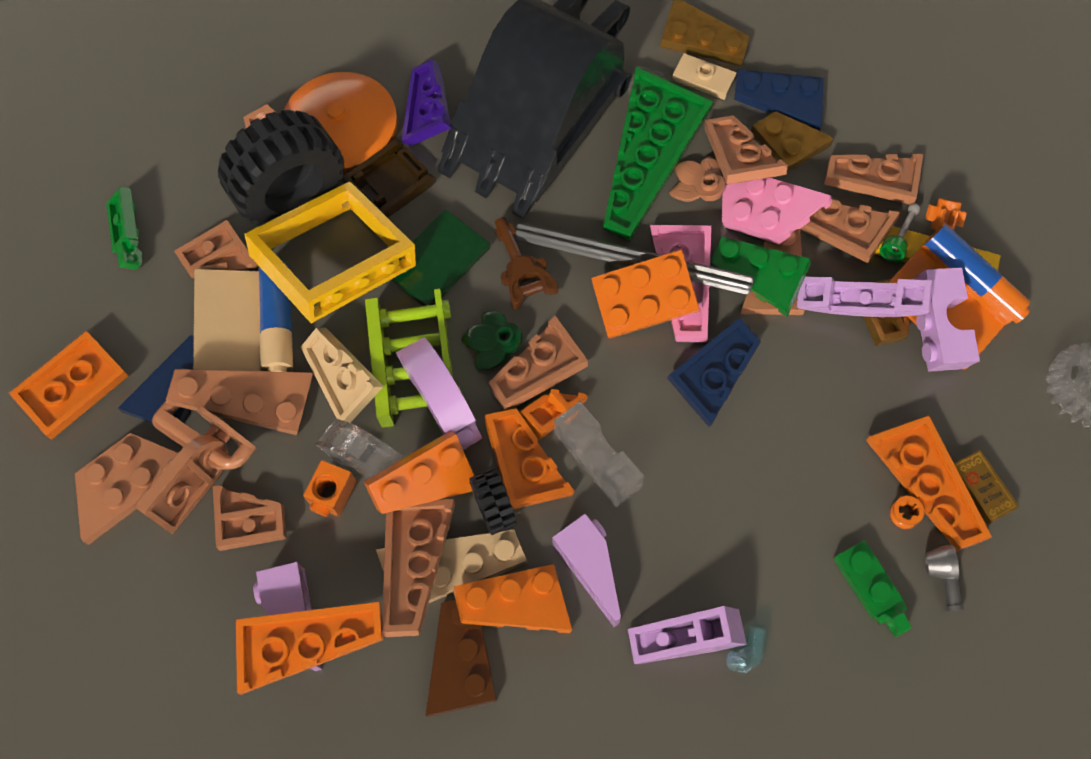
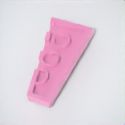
(696, 246)

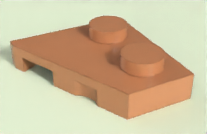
(216, 250)
(246, 520)

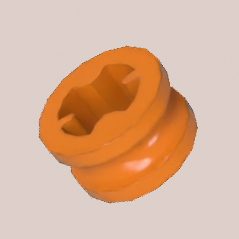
(916, 507)

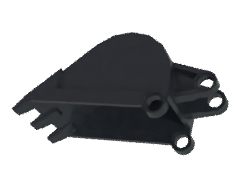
(536, 96)

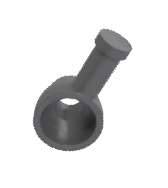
(944, 564)

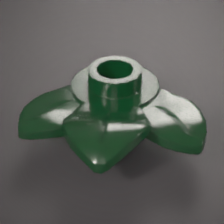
(488, 339)

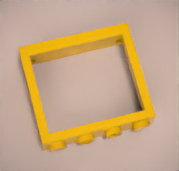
(351, 282)

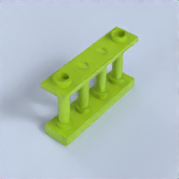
(382, 346)

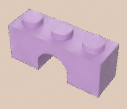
(943, 343)

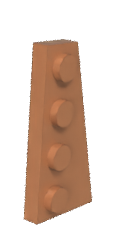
(249, 397)
(411, 562)

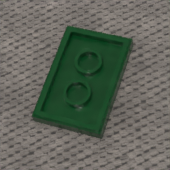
(442, 258)

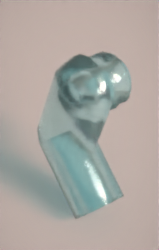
(751, 655)

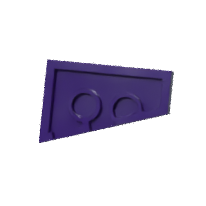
(426, 104)

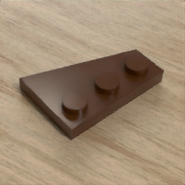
(460, 665)

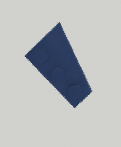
(783, 93)
(713, 371)
(154, 390)

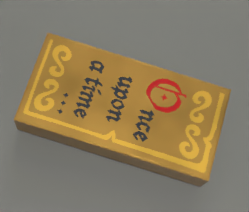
(985, 487)

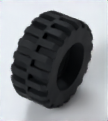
(279, 165)

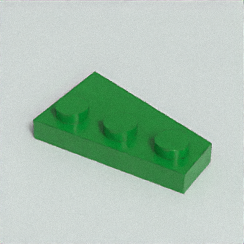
(775, 272)

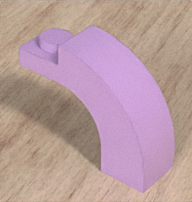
(439, 391)

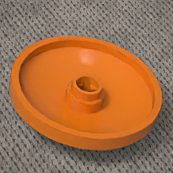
(353, 112)

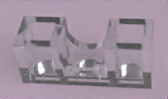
(610, 471)

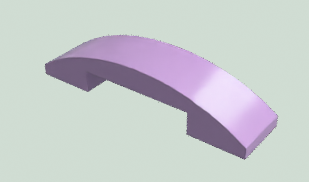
(865, 298)

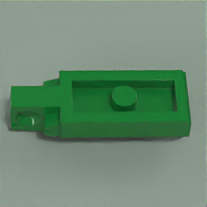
(123, 229)
(873, 587)

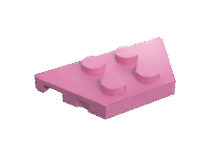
(769, 208)

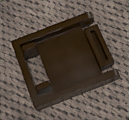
(393, 176)

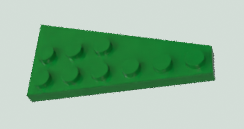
(653, 140)

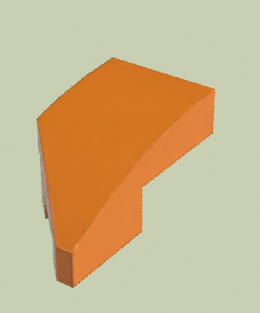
(543, 411)

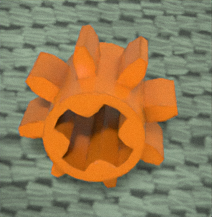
(946, 212)

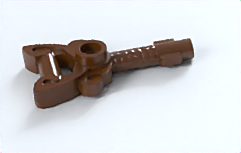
(522, 268)

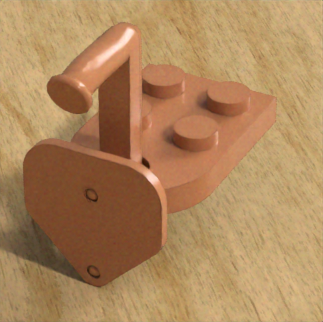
(194, 467)

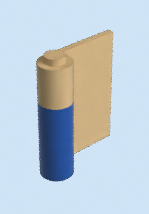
(241, 322)

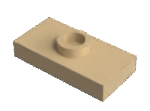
(704, 76)

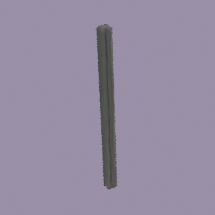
(628, 256)

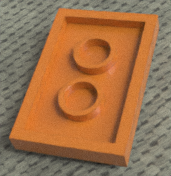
(645, 294)
(68, 385)

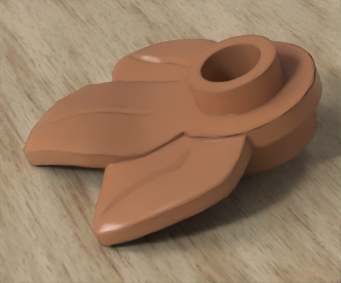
(698, 181)

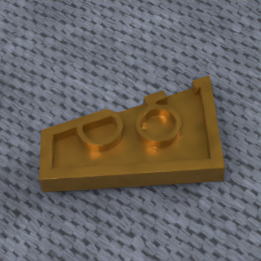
(702, 35)

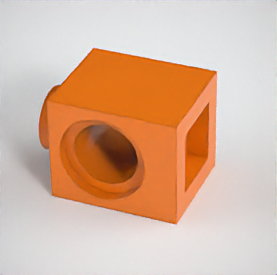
(326, 476)

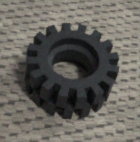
(493, 501)

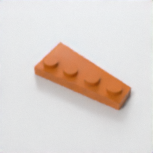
(928, 473)
(296, 641)

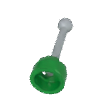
(889, 246)

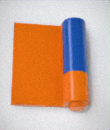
(991, 297)

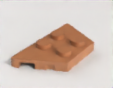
(115, 481)

